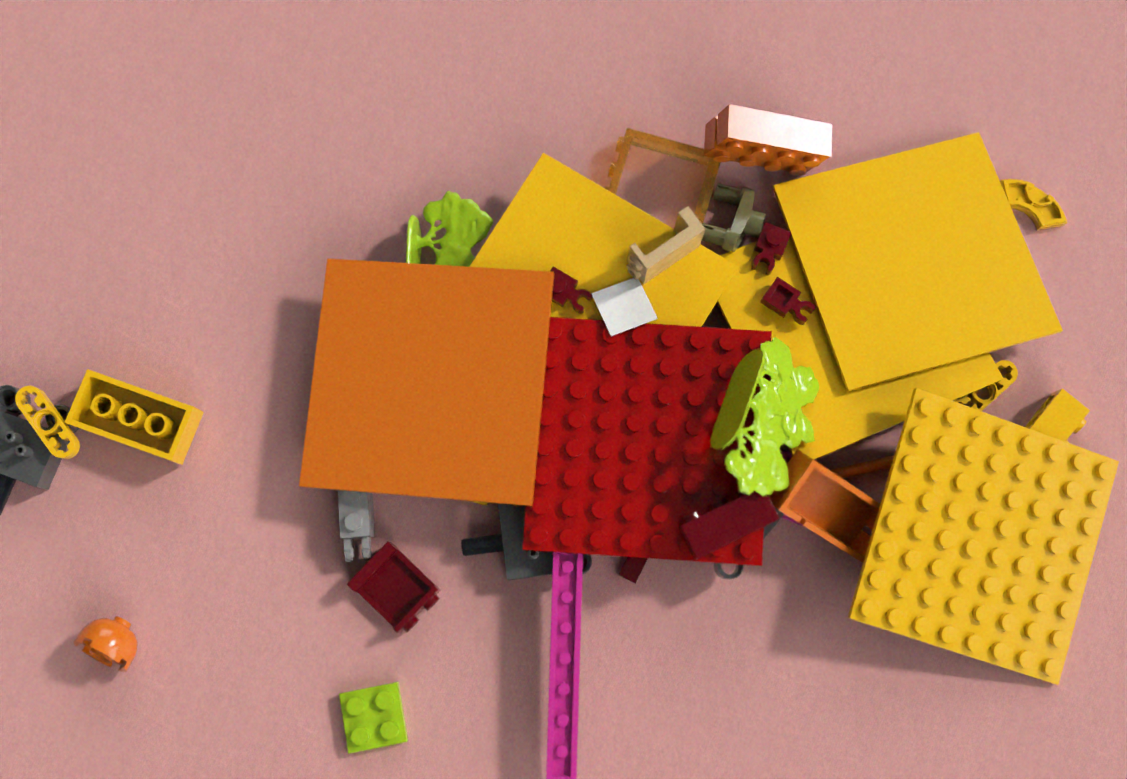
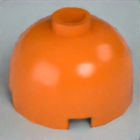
(109, 641)

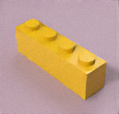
(1059, 416)

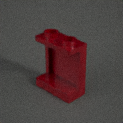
(395, 587)

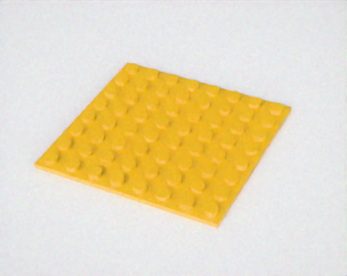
(587, 235)
(915, 261)
(836, 415)
(984, 537)

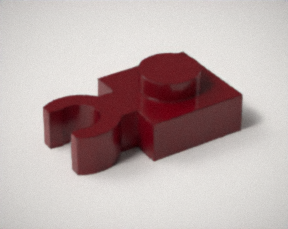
(770, 245)
(565, 290)
(784, 299)

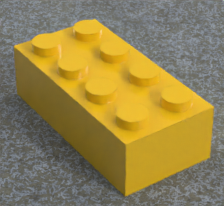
(134, 416)

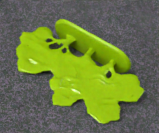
(464, 229)
(776, 416)

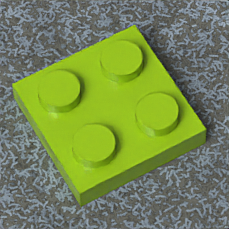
(373, 717)

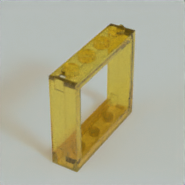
(667, 147)

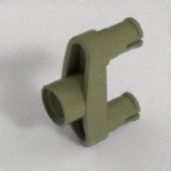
(745, 221)

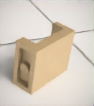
(688, 238)

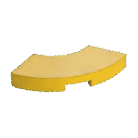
(1036, 204)

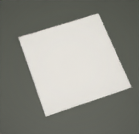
(624, 306)

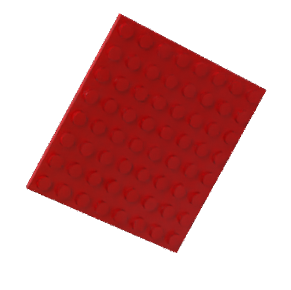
(632, 439)

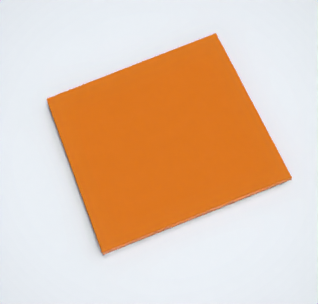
(428, 381)

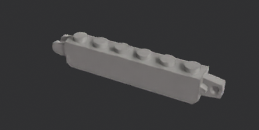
(356, 521)

